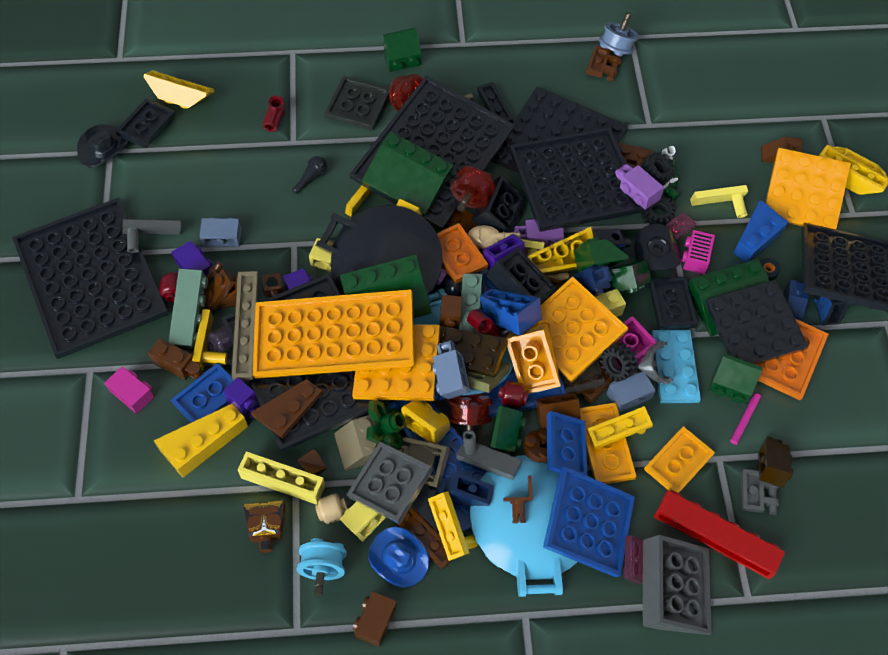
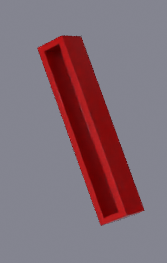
(719, 534)

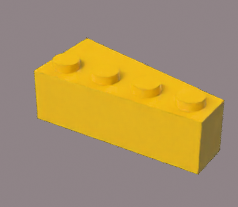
(560, 255)
(199, 440)

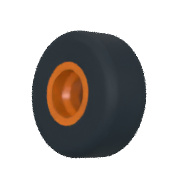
(773, 266)

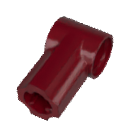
(274, 113)
(482, 323)

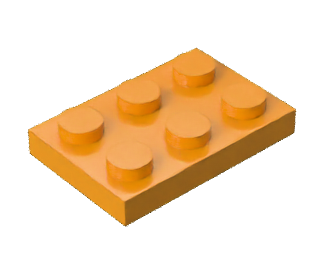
(679, 460)

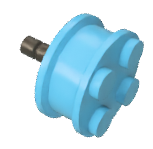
(321, 562)

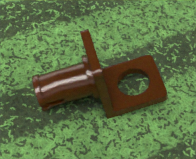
(275, 290)
(518, 503)

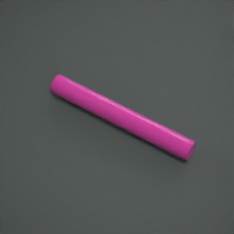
(745, 418)

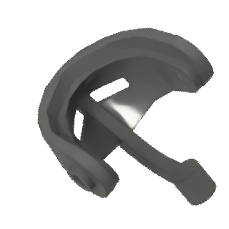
(648, 365)

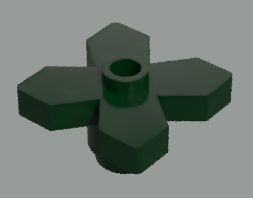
(386, 425)

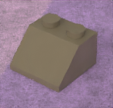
(352, 443)

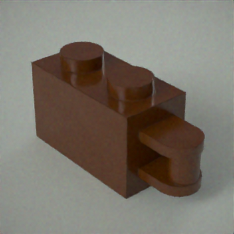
(174, 360)

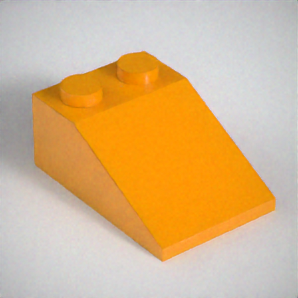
(534, 359)

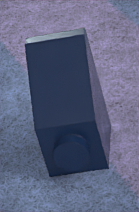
(796, 298)
(468, 490)

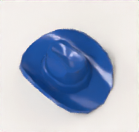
(399, 557)

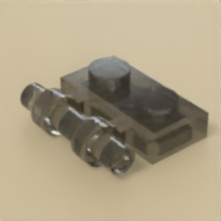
(591, 373)

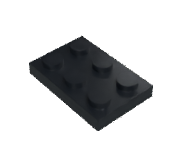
(145, 123)
(672, 303)

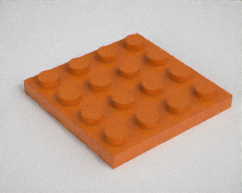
(793, 372)

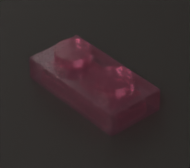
(681, 225)
(633, 559)

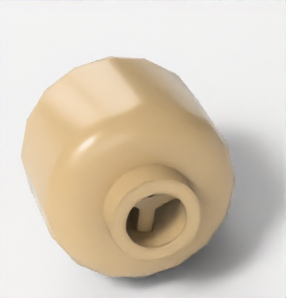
(331, 508)

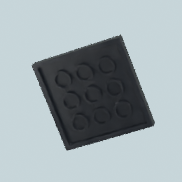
(756, 323)

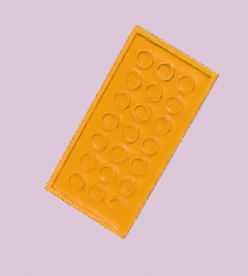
(333, 334)

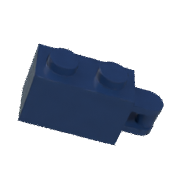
(594, 279)

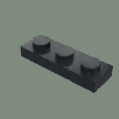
(494, 101)

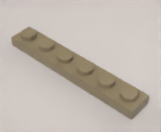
(244, 325)

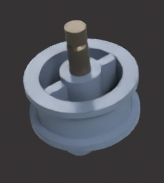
(619, 36)

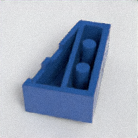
(760, 232)
(511, 310)

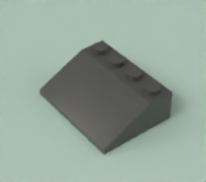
(676, 586)

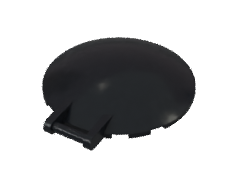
(382, 237)

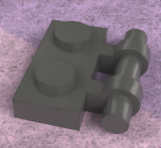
(753, 493)

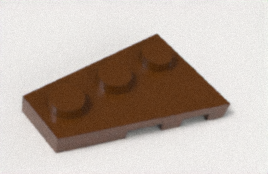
(288, 408)

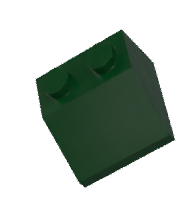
(402, 49)
(597, 253)
(630, 276)
(735, 379)
(507, 429)

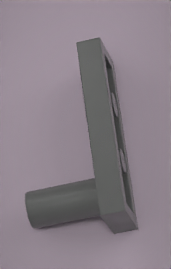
(136, 227)
(487, 458)

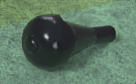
(316, 167)
(450, 287)

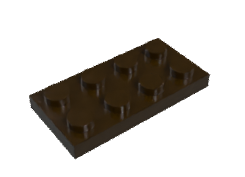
(480, 351)

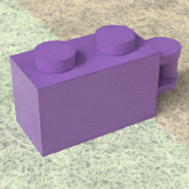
(639, 185)
(531, 232)

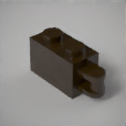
(774, 462)

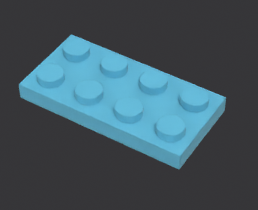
(676, 362)

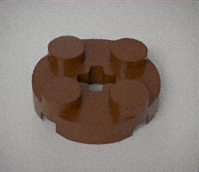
(532, 445)

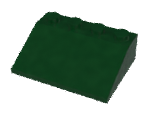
(408, 172)
(391, 276)
(721, 283)

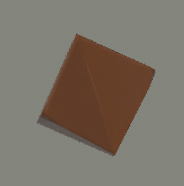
(312, 463)

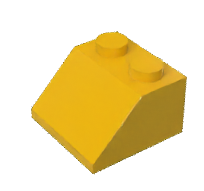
(425, 421)

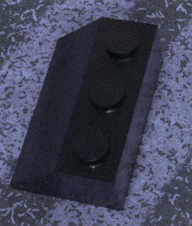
(502, 208)
(521, 276)

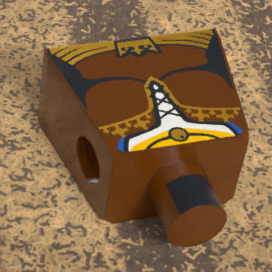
(265, 523)

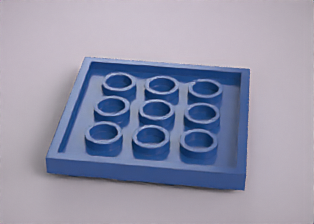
(589, 522)

